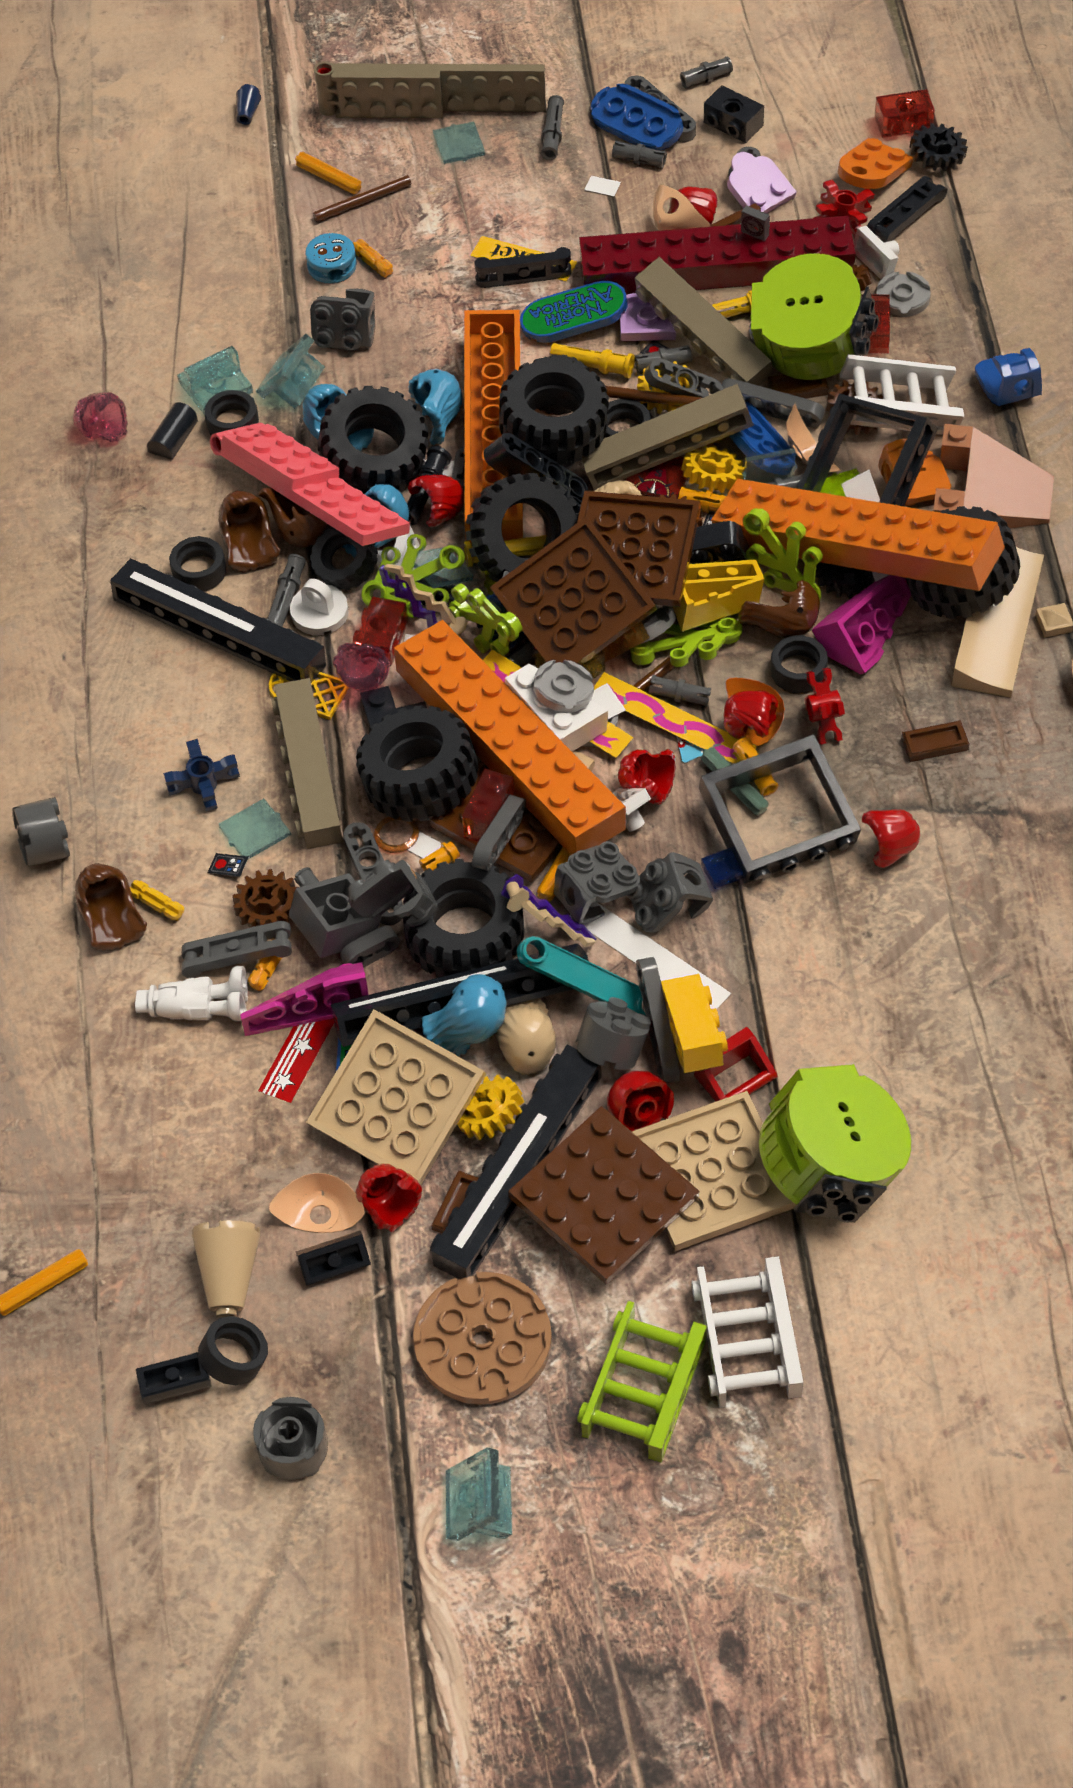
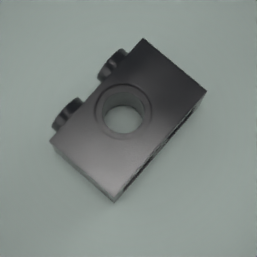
(733, 114)

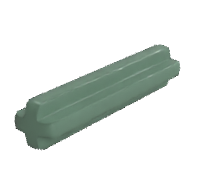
(744, 792)

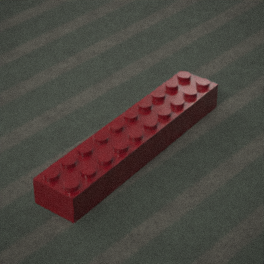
(713, 255)

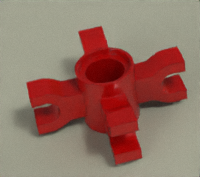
(845, 204)
(824, 706)

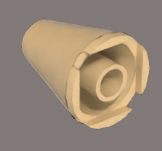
(226, 1263)

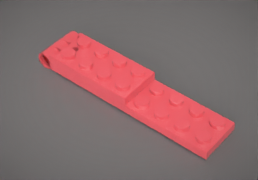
(308, 482)

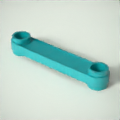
(579, 973)

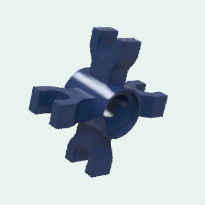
(201, 774)

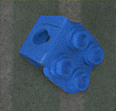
(1010, 377)

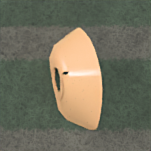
(683, 218)
(801, 439)
(299, 1197)

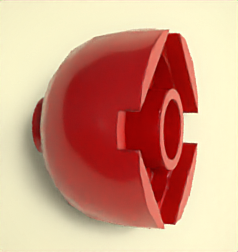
(640, 1099)

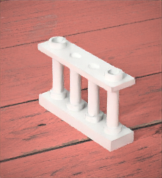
(908, 374)
(774, 1312)

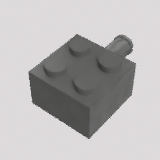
(324, 913)

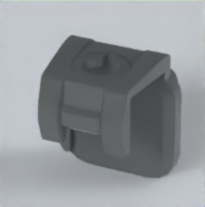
(344, 321)
(594, 876)
(390, 886)
(666, 888)

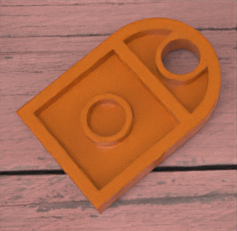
(873, 164)

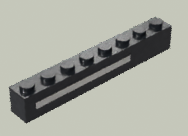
(217, 622)
(412, 1002)
(534, 1135)

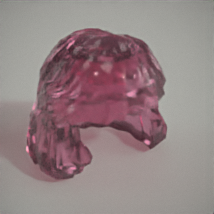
(101, 416)
(361, 666)

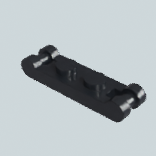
(906, 208)
(523, 268)

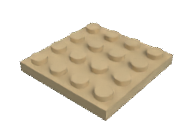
(396, 1097)
(721, 1158)

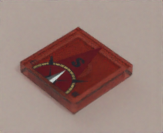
(661, 479)

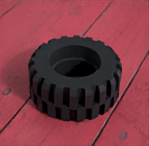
(561, 385)
(378, 411)
(492, 505)
(964, 602)
(422, 790)
(457, 887)

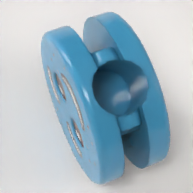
(331, 258)

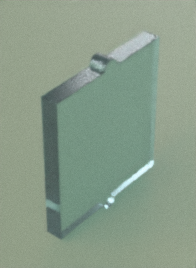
(459, 142)
(770, 465)
(445, 576)
(254, 829)

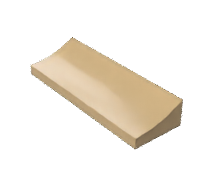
(996, 638)

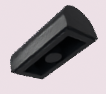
(173, 431)
(333, 1258)
(172, 1378)

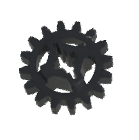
(938, 147)
(843, 579)

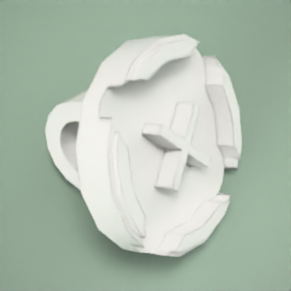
(318, 608)

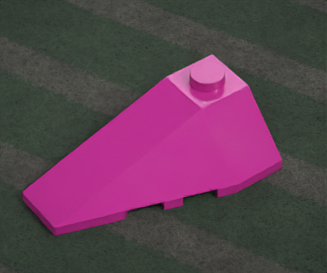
(863, 623)
(307, 1001)

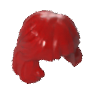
(701, 198)
(445, 496)
(749, 709)
(648, 771)
(895, 833)
(388, 1195)

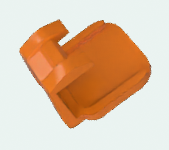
(931, 475)

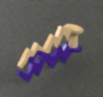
(415, 596)
(541, 909)

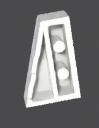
(571, 728)

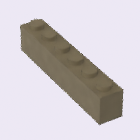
(702, 324)
(668, 436)
(308, 764)

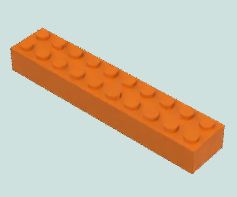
(489, 359)
(872, 533)
(511, 738)

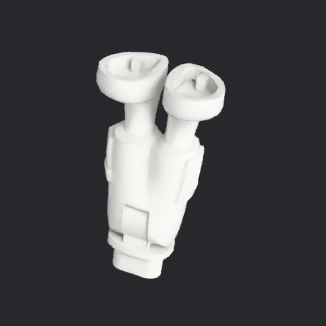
(195, 998)

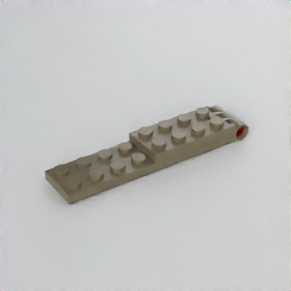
(427, 89)

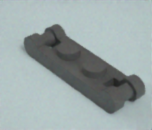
(236, 948)

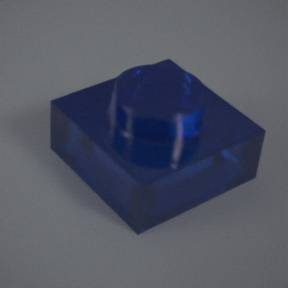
(721, 868)

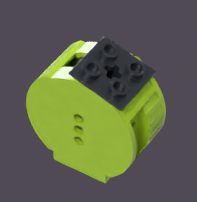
(811, 316)
(834, 1141)

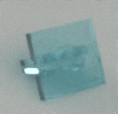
(292, 373)
(214, 375)
(479, 1497)

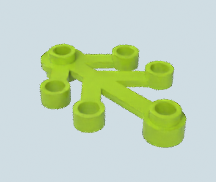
(786, 561)
(418, 573)
(485, 614)
(720, 632)

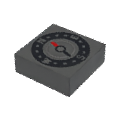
(755, 223)

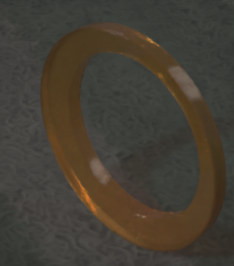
(395, 848)

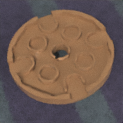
(488, 1370)

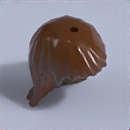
(294, 523)
(247, 532)
(788, 620)
(108, 907)

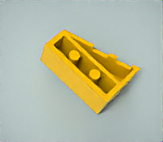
(718, 591)
(694, 1023)

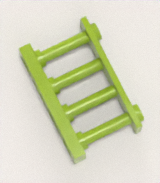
(666, 1405)

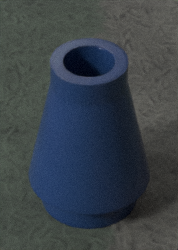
(247, 101)

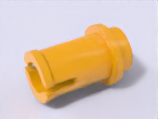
(447, 852)

